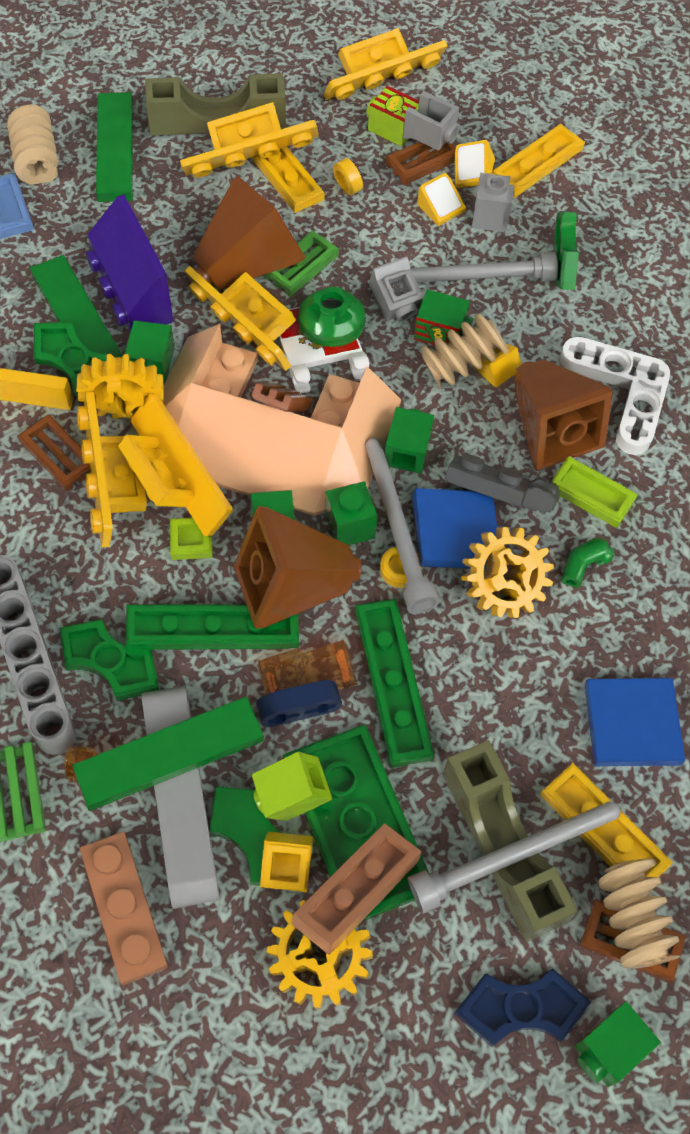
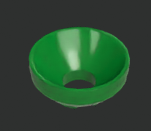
(335, 325)

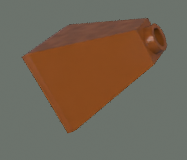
(244, 238)
(560, 412)
(290, 567)

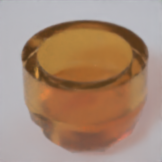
(74, 755)

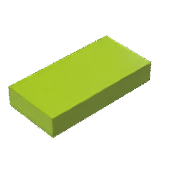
(594, 492)

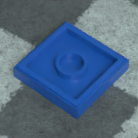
(449, 523)
(634, 722)

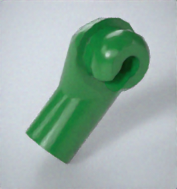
(580, 557)

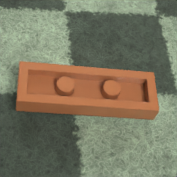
(356, 888)
(123, 908)

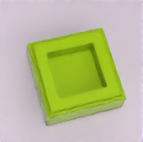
(188, 540)

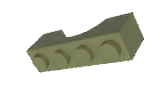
(178, 110)
(486, 802)

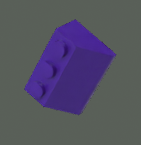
(128, 267)

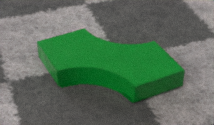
(566, 250)
(60, 348)
(92, 649)
(243, 824)

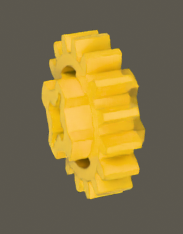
(119, 384)
(523, 566)
(297, 962)

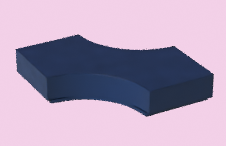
(502, 1008)

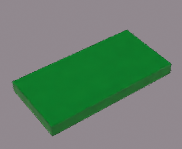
(359, 806)

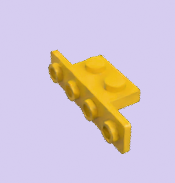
(378, 58)
(246, 136)
(251, 309)
(172, 468)
(111, 478)

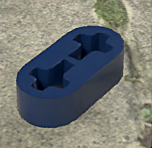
(298, 703)

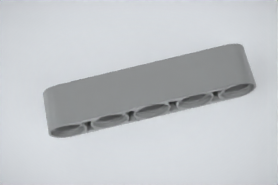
(35, 669)
(182, 812)

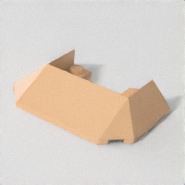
(267, 449)

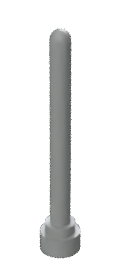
(540, 266)
(419, 593)
(433, 887)

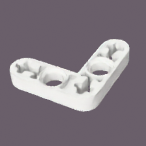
(639, 386)

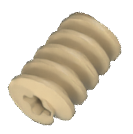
(32, 144)
(463, 350)
(637, 914)

